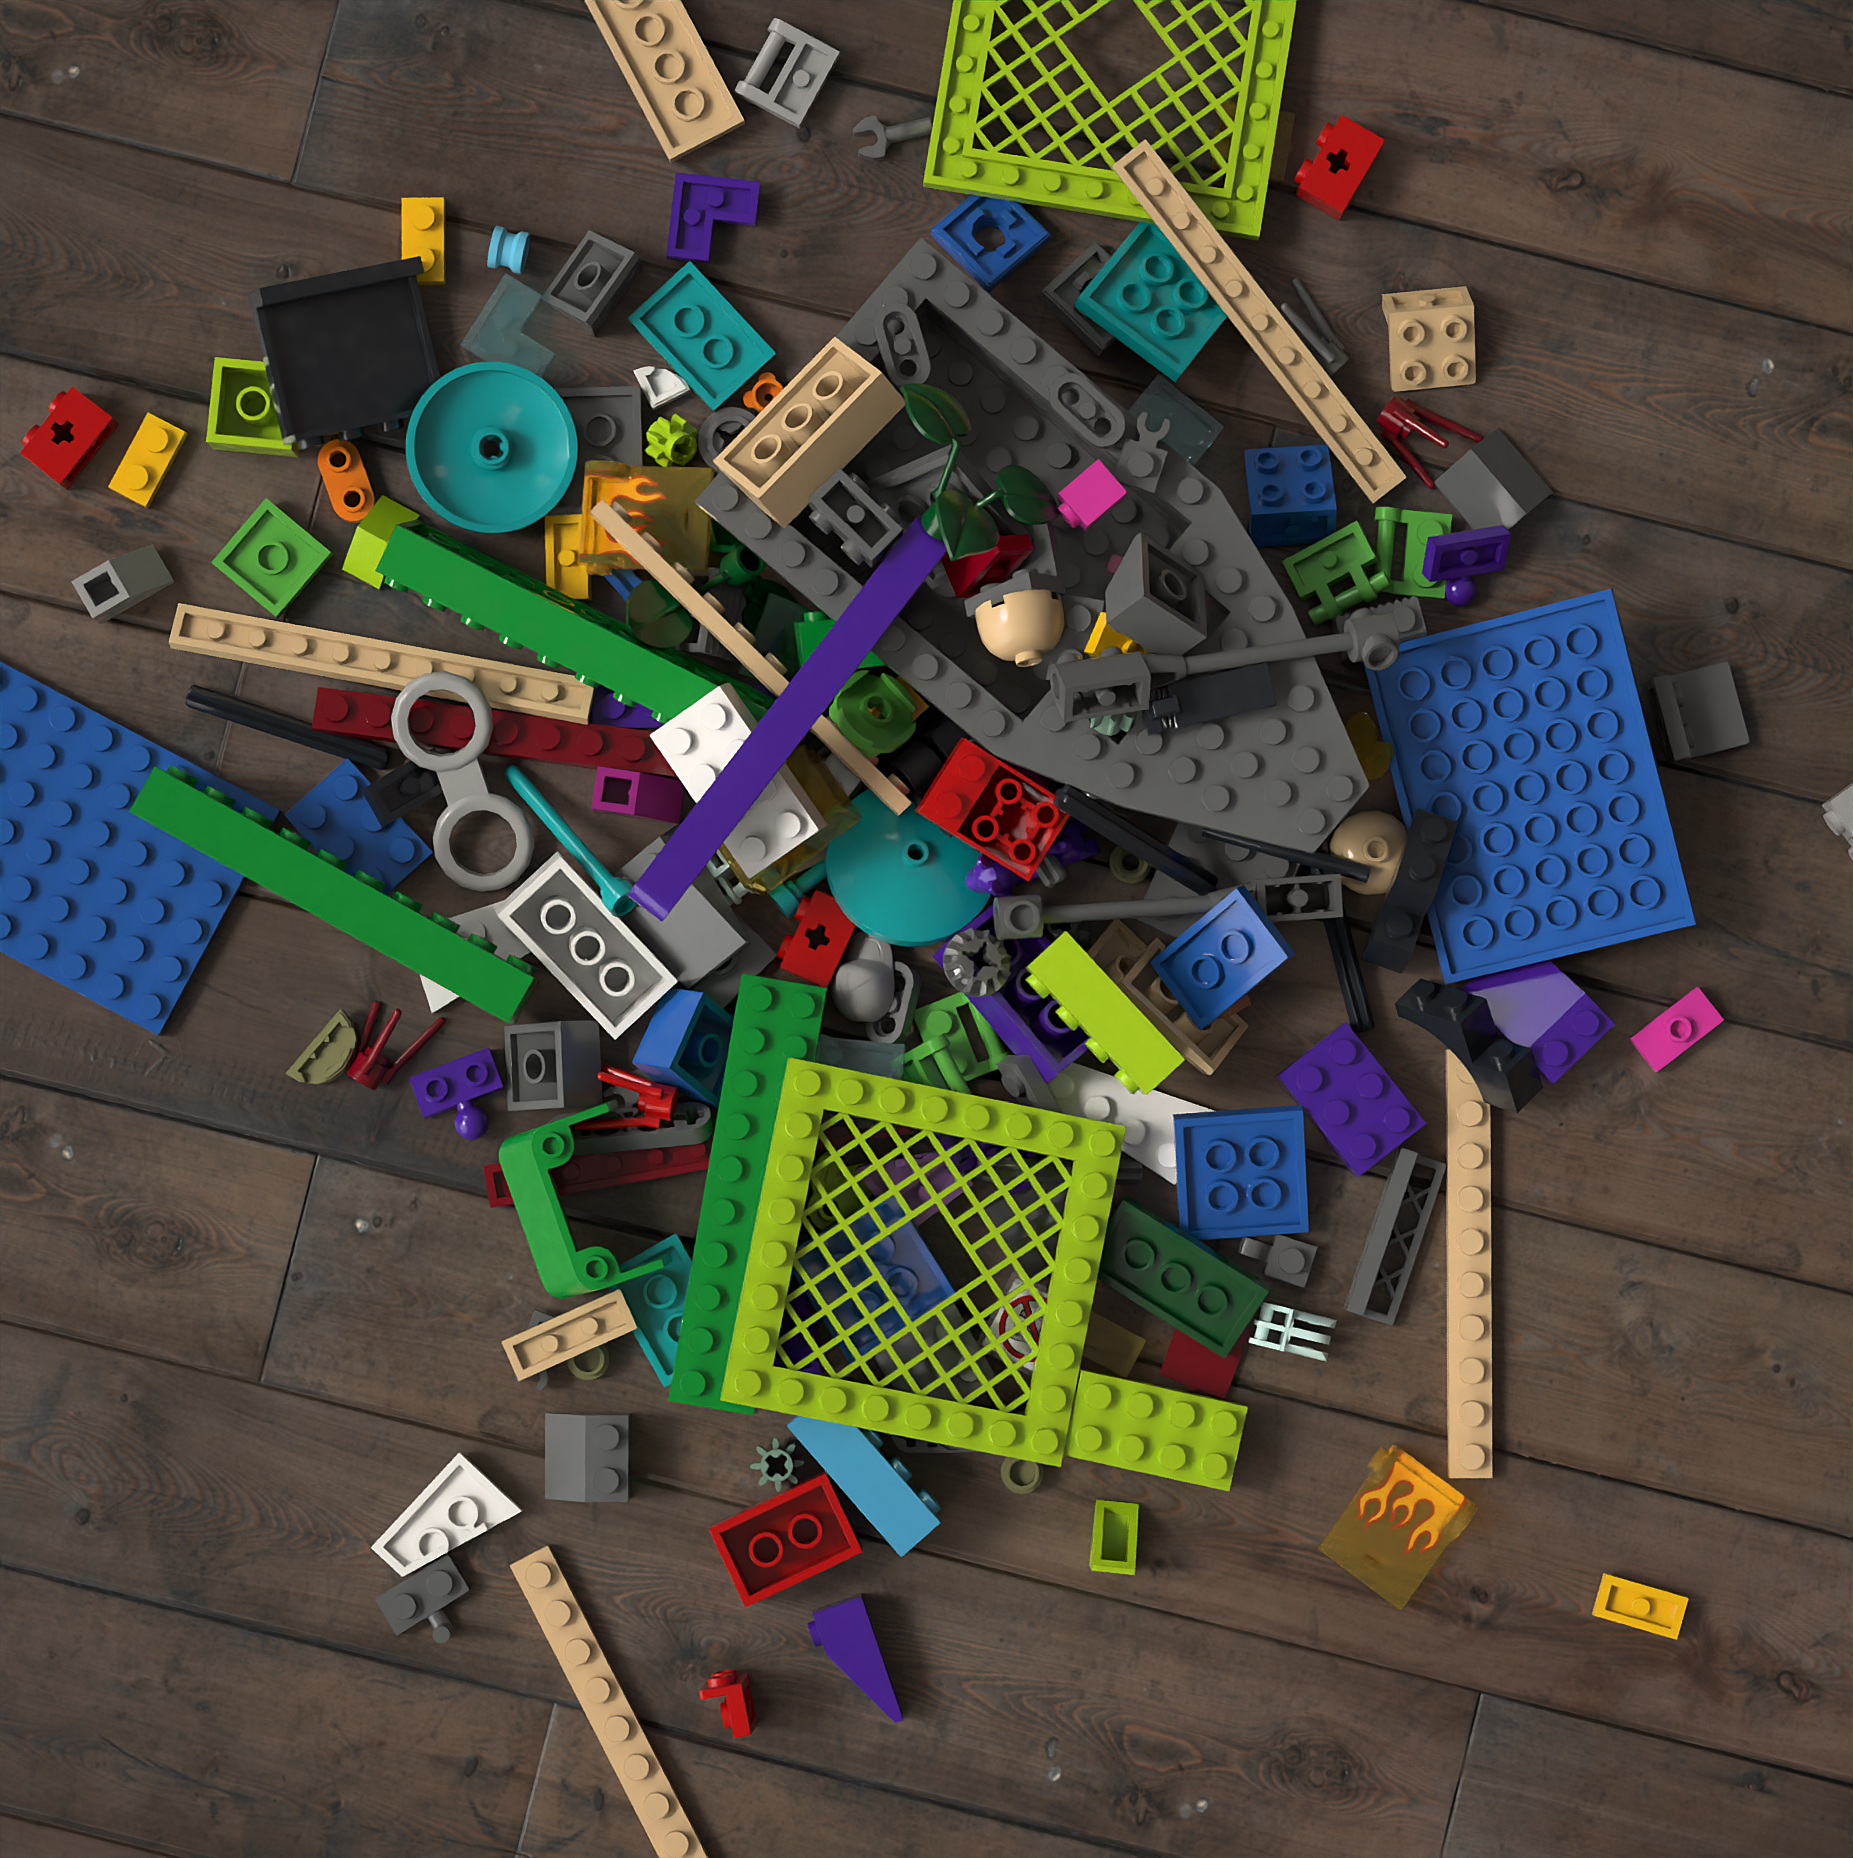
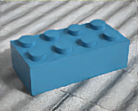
(871, 1479)

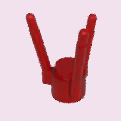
(655, 1099)

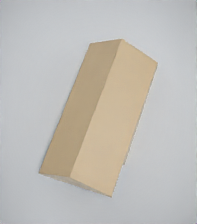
(1127, 964)

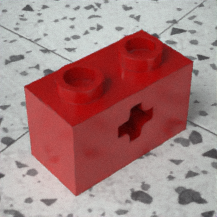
(1333, 191)
(56, 456)
(795, 950)

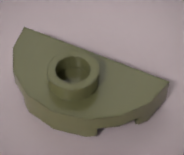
(328, 1053)

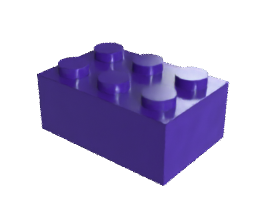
(1350, 1099)

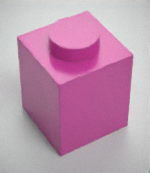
(1090, 496)

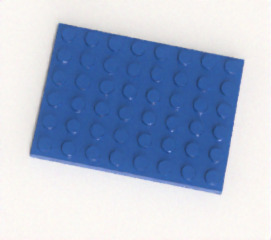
(1554, 782)
(83, 879)

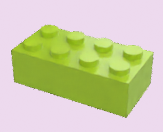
(1104, 1014)
(1155, 1429)

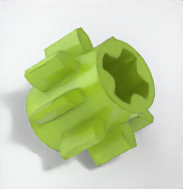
(671, 441)

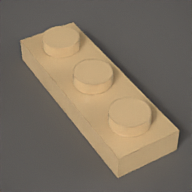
(569, 1334)

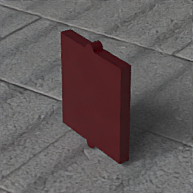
(1199, 1366)

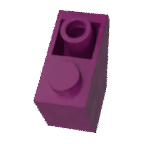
(637, 795)

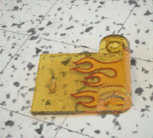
(657, 503)
(1401, 1521)

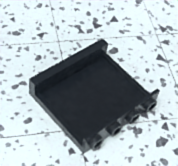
(345, 351)

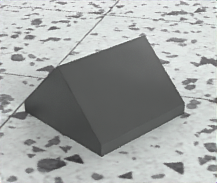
(593, 282)
(1492, 484)
(1039, 1219)

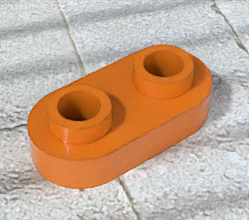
(346, 480)

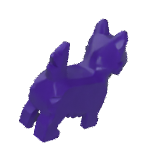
(997, 880)

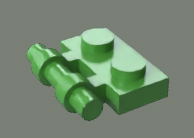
(1330, 562)

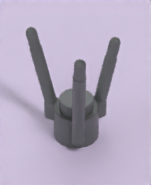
(1326, 351)

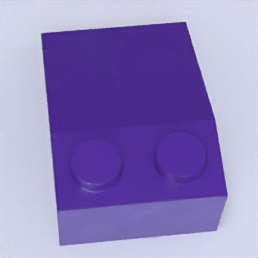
(1543, 1012)

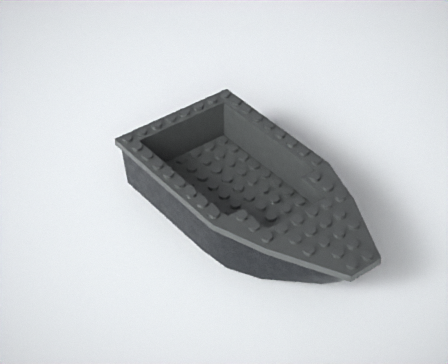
(1255, 775)

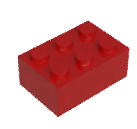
(785, 1539)

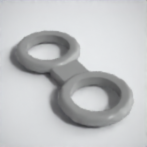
(462, 781)

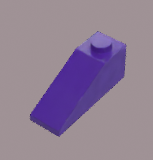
(853, 1646)

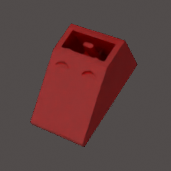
(993, 809)

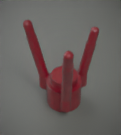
(1404, 417)
(370, 1064)

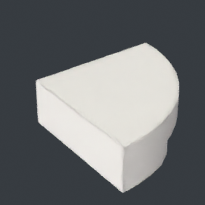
(660, 385)

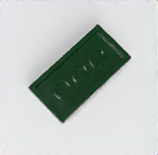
(1178, 1277)

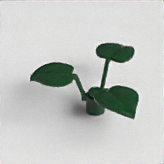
(953, 516)
(658, 617)

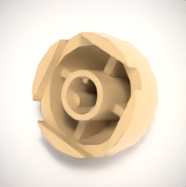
(1022, 627)
(1371, 840)

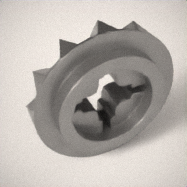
(726, 420)
(960, 969)

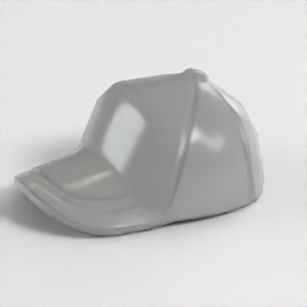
(864, 980)

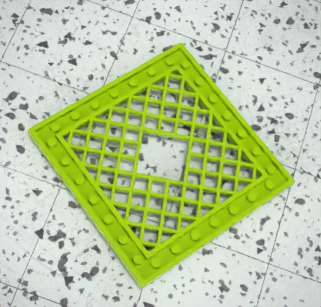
(1074, 187)
(1095, 1155)

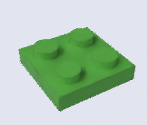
(272, 558)

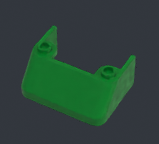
(561, 1266)

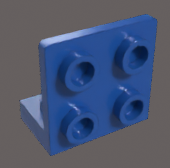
(1290, 495)

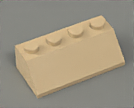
(810, 431)

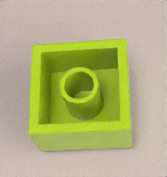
(244, 411)

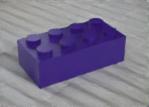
(1018, 1012)

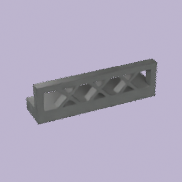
(1381, 1230)

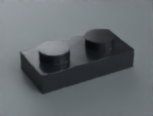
(401, 791)

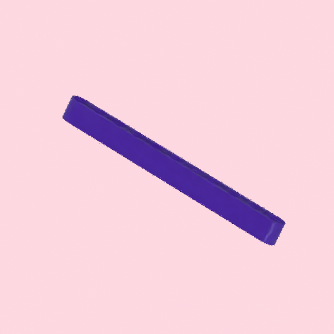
(787, 721)

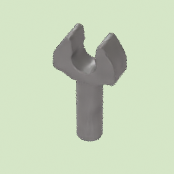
(888, 135)

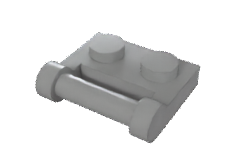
(799, 78)

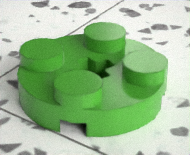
(860, 727)

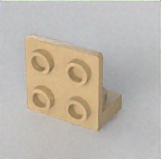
(1430, 338)

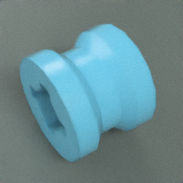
(508, 250)

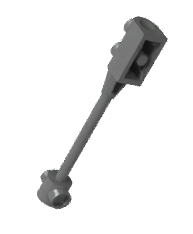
(1123, 681)
(1278, 897)

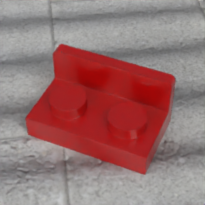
(738, 1706)

